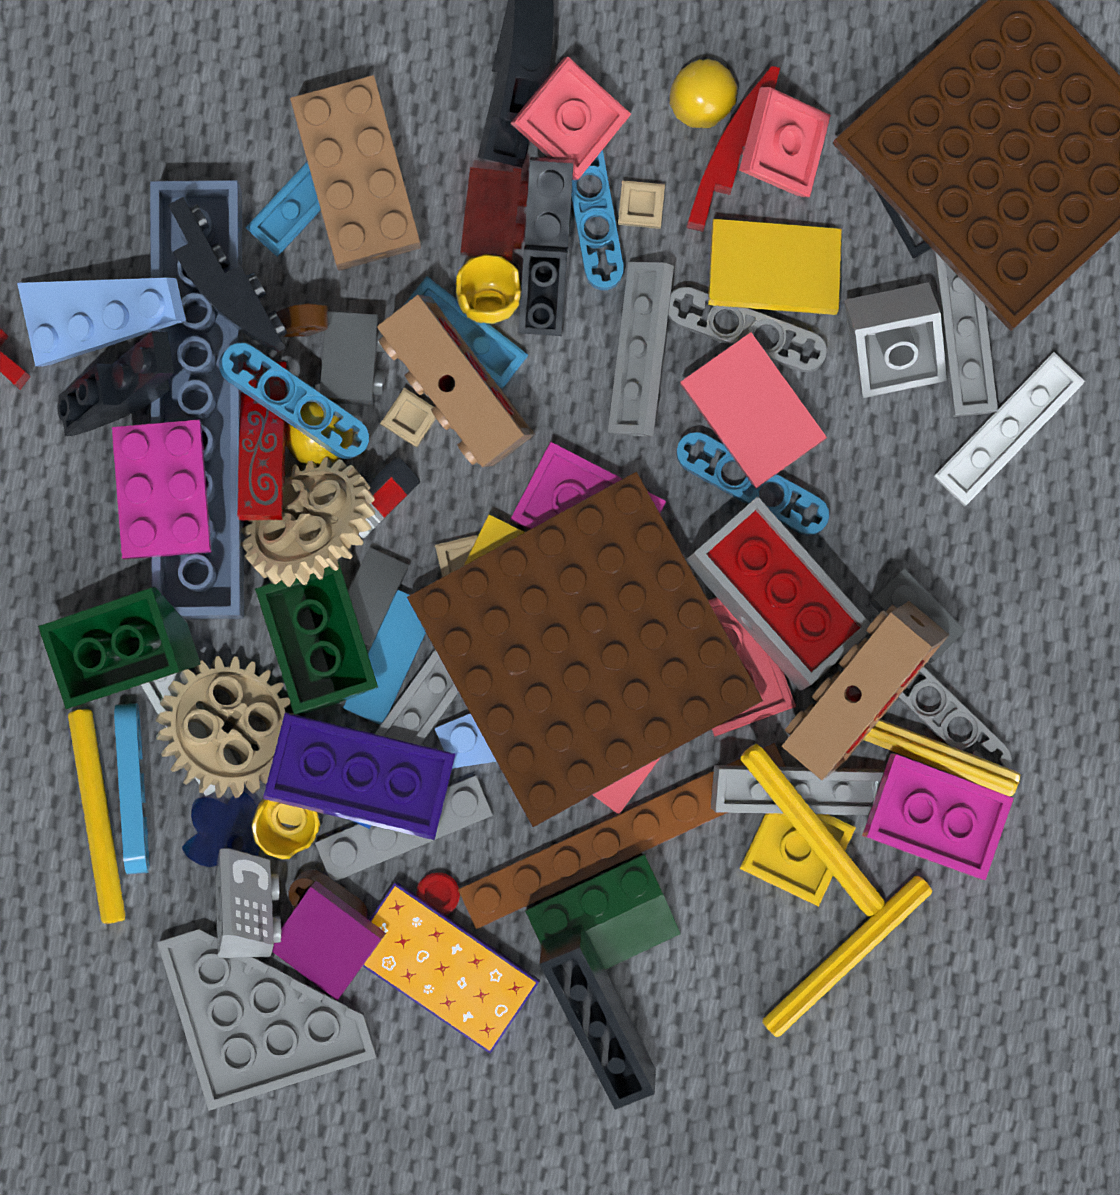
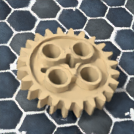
(319, 524)
(205, 756)

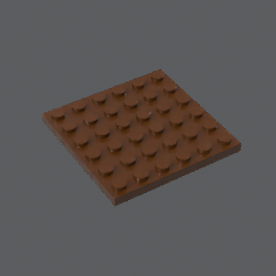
(1001, 152)
(584, 649)

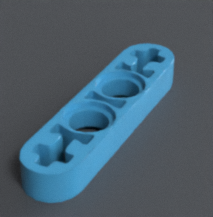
(601, 207)
(290, 406)
(745, 491)
(131, 788)

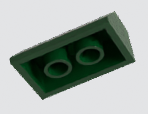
(317, 641)
(117, 646)
(618, 910)

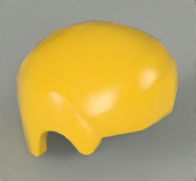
(703, 93)
(488, 289)
(306, 449)
(282, 841)

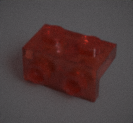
(492, 212)

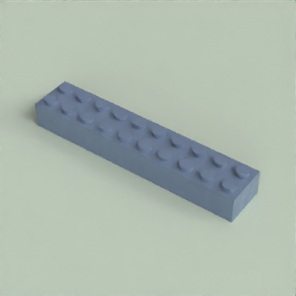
(209, 582)

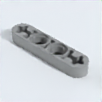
(748, 322)
(948, 709)

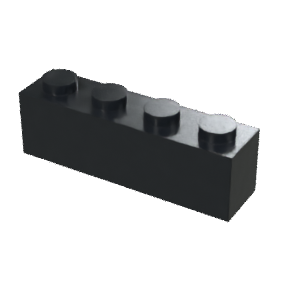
(598, 1017)

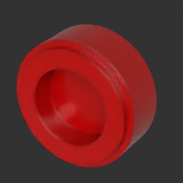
(439, 891)

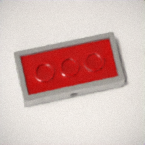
(779, 594)

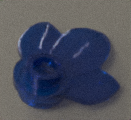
(219, 826)

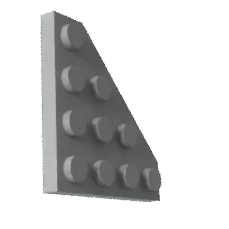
(256, 1024)

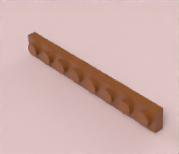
(594, 849)

